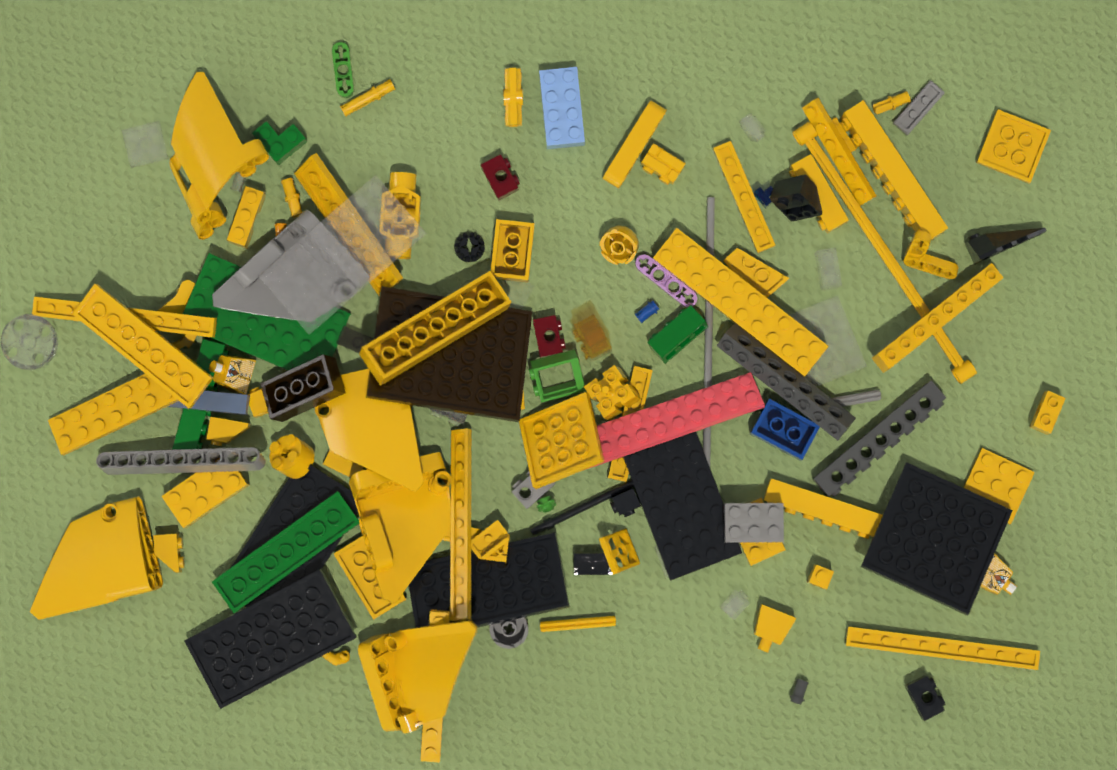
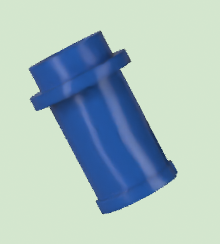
(647, 311)

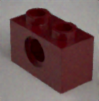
(500, 188)
(545, 325)

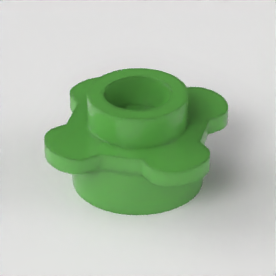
(546, 504)

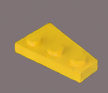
(755, 272)

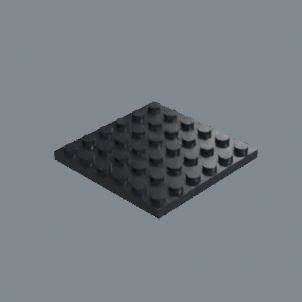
(936, 538)

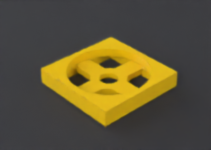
(627, 548)

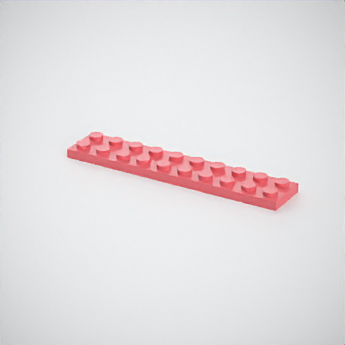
(679, 417)

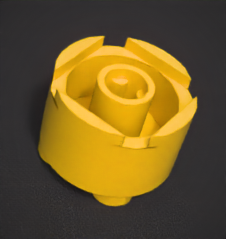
(291, 456)

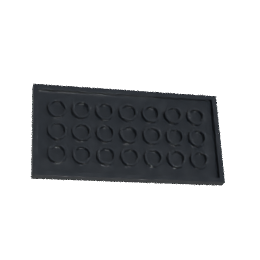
(292, 503)
(681, 504)
(500, 591)
(270, 638)

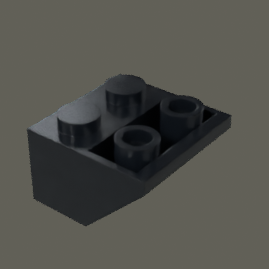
(796, 198)

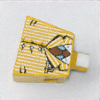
(233, 373)
(998, 577)

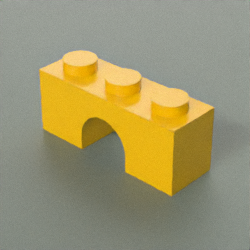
(242, 225)

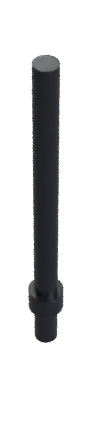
(550, 522)

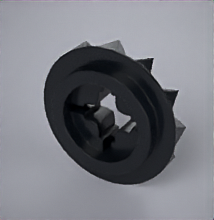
(476, 253)

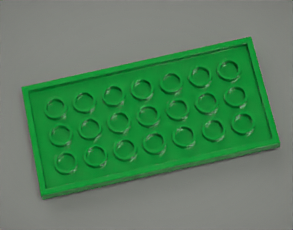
(265, 337)

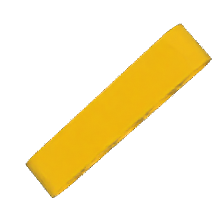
(634, 144)

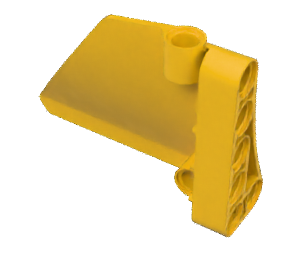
(414, 672)

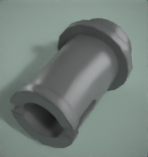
(799, 692)

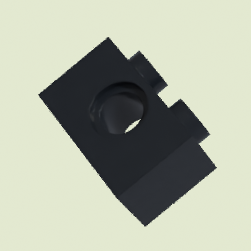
(916, 689)

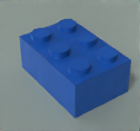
(784, 429)

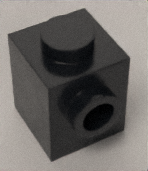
(625, 503)

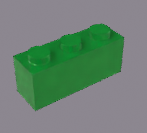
(677, 334)

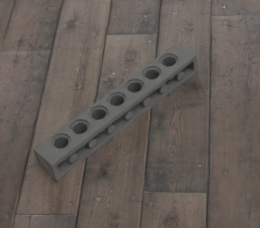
(786, 382)
(928, 391)

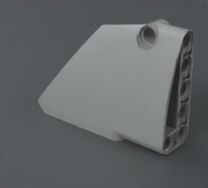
(246, 291)

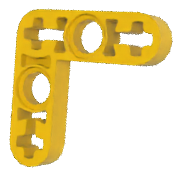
(921, 261)

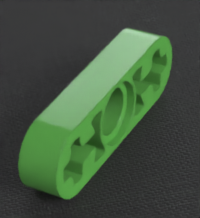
(339, 84)

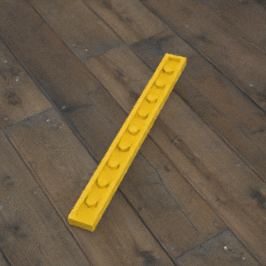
(156, 319)
(460, 525)
(942, 648)

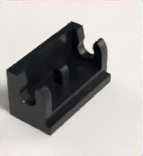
(591, 564)

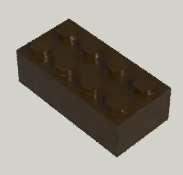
(302, 388)

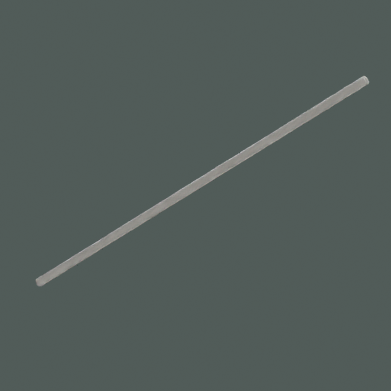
(709, 320)

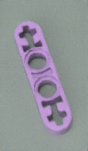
(668, 278)

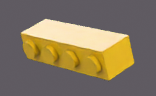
(832, 212)

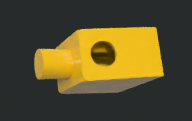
(772, 627)

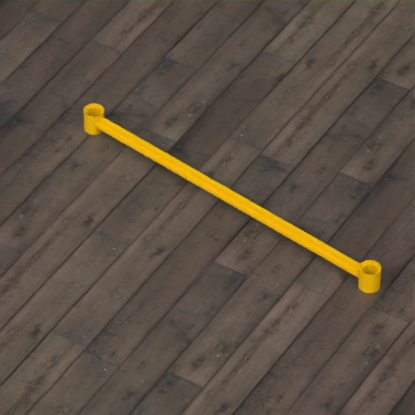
(806, 135)

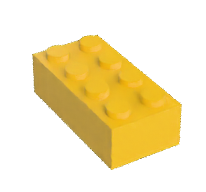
(203, 494)

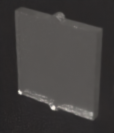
(517, 292)

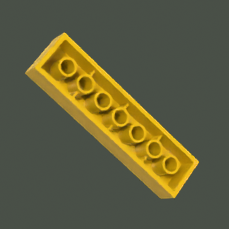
(892, 171)
(435, 328)

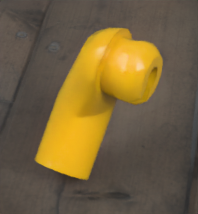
(337, 658)

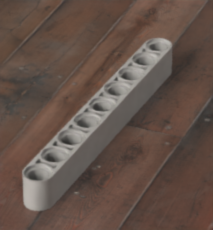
(188, 465)

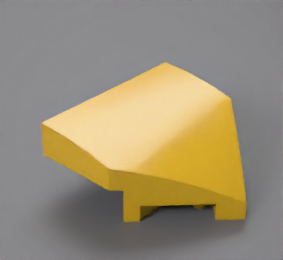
(491, 543)

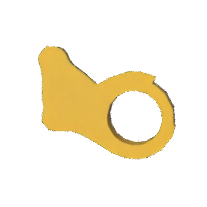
(177, 305)

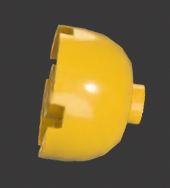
(619, 245)

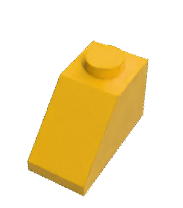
(224, 430)

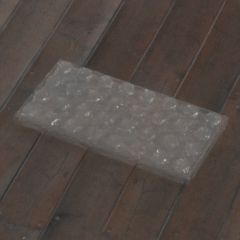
(342, 254)

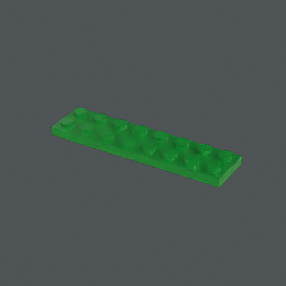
(285, 552)

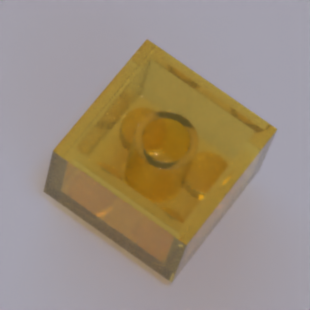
(592, 338)

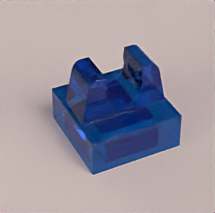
(764, 196)

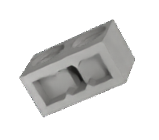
(535, 493)

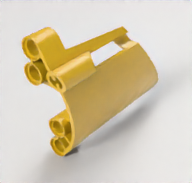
(208, 153)

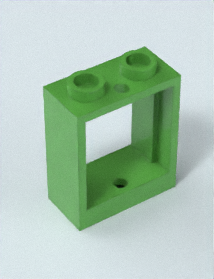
(562, 389)

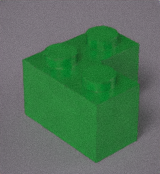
(280, 146)

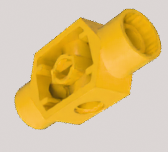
(403, 188)

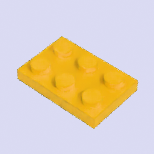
(760, 551)

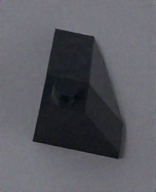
(991, 244)

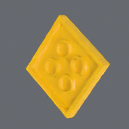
(1013, 146)
(999, 480)

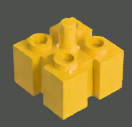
(612, 392)

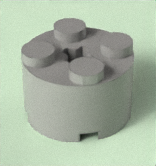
(512, 640)

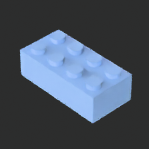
(562, 108)

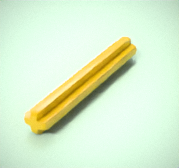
(580, 623)

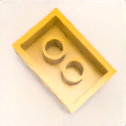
(512, 250)

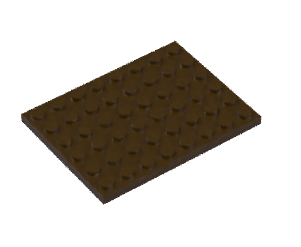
(472, 375)

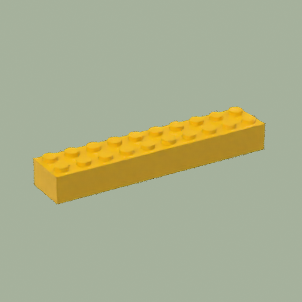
(740, 302)

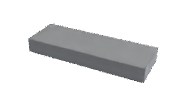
(918, 108)

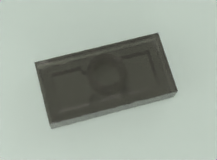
(353, 340)

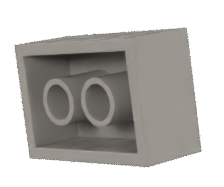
(753, 522)

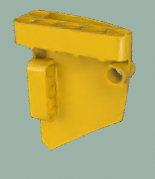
(372, 432)
(401, 524)
(100, 561)

